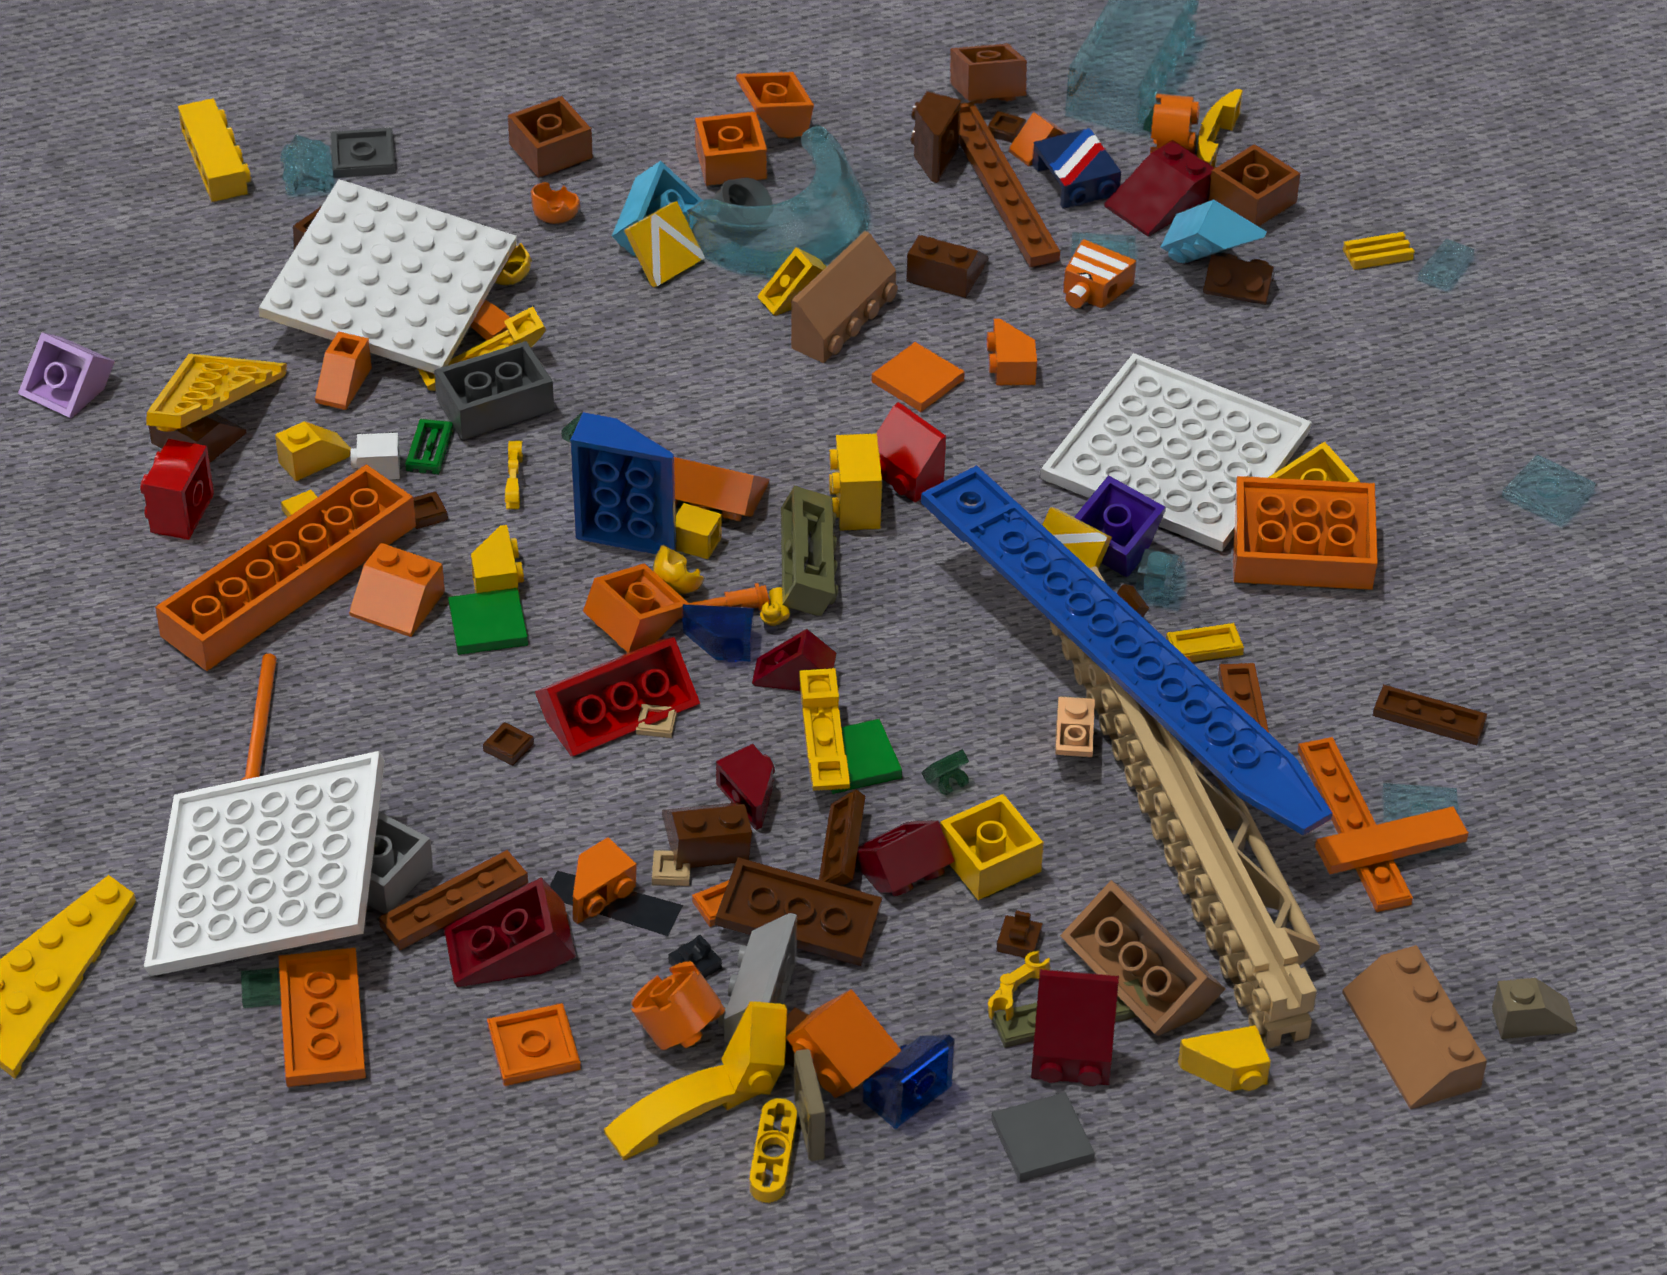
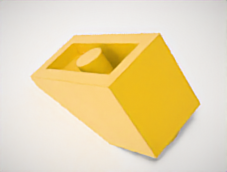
(790, 280)
(309, 449)
(757, 1048)
(1227, 1058)

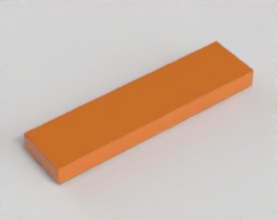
(1391, 840)

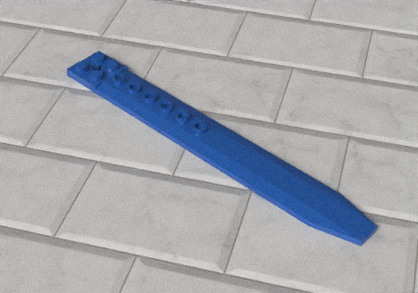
(1128, 649)

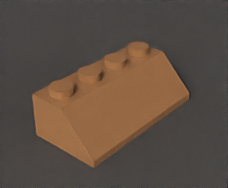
(842, 299)
(1127, 941)
(1415, 1028)

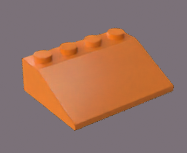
(1305, 533)

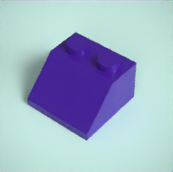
(1127, 518)

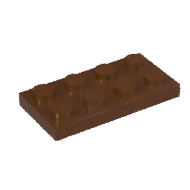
(829, 916)

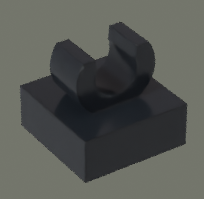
(699, 953)

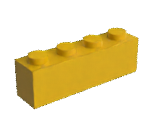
(214, 149)

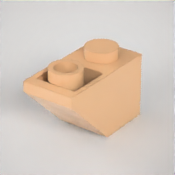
(1074, 727)

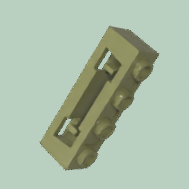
(815, 586)

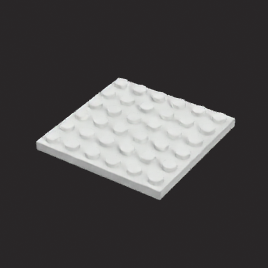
(389, 276)
(1176, 445)
(266, 864)

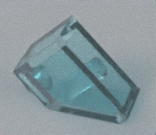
(1158, 576)

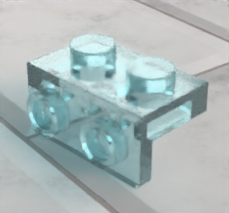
(307, 164)

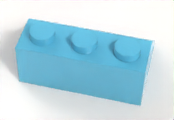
(648, 194)
(1208, 231)

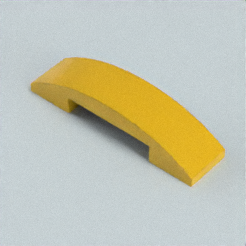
(1221, 115)
(521, 328)
(823, 730)
(670, 1107)

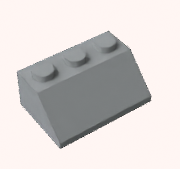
(764, 970)

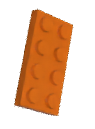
(321, 1017)

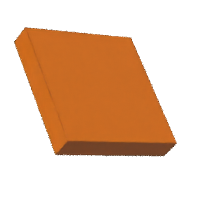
(918, 376)
(533, 1044)

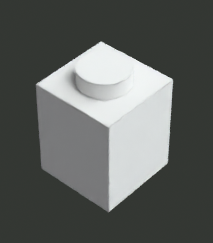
(379, 452)

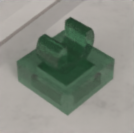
(947, 768)

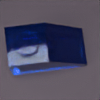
(720, 630)

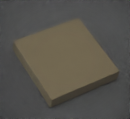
(809, 1105)

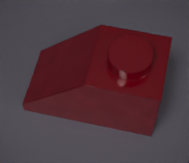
(782, 664)
(747, 780)

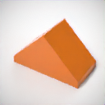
(1034, 130)

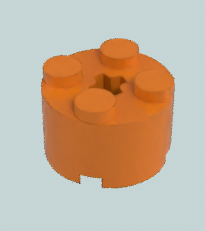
(1174, 121)
(677, 1006)

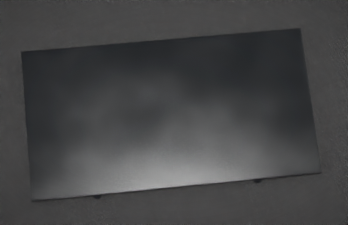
(635, 909)

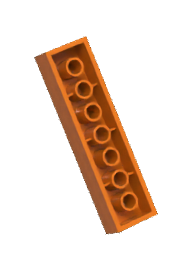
(285, 567)

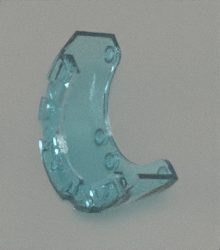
(817, 220)

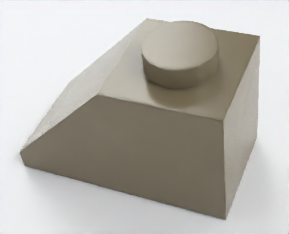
(1530, 1009)

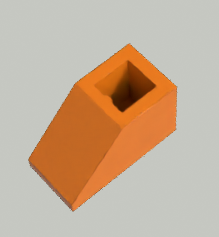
(1013, 355)
(343, 370)
(601, 877)

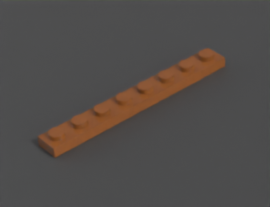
(1005, 189)

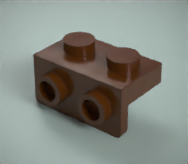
(1239, 278)

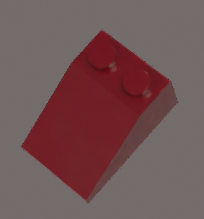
(1162, 187)
(511, 937)
(1074, 1027)

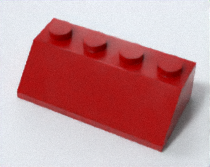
(609, 697)

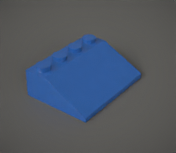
(622, 486)

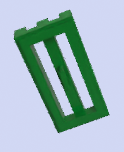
(425, 464)

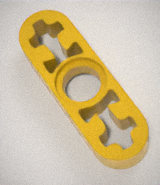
(768, 1136)

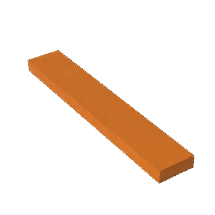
(1349, 812)

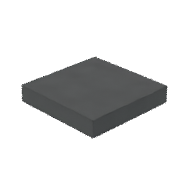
(362, 152)
(1042, 1136)

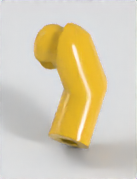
(776, 612)

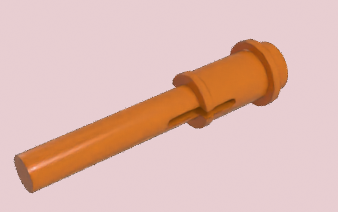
(747, 598)

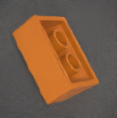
(718, 488)

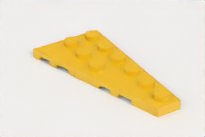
(207, 385)
(50, 965)

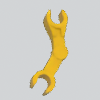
(512, 489)
(1002, 998)

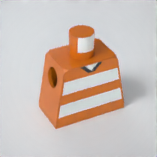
(1097, 275)

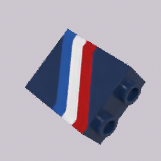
(1079, 166)

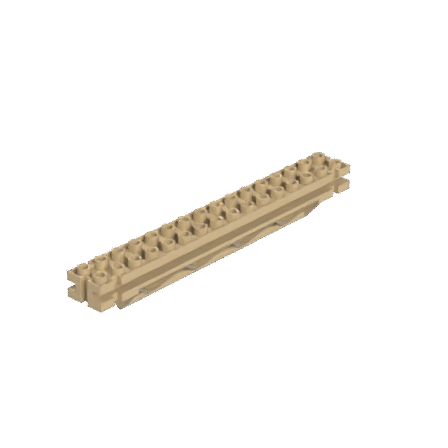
(1221, 881)

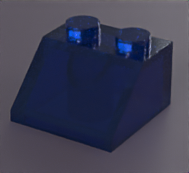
(911, 1079)

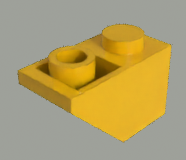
(495, 563)

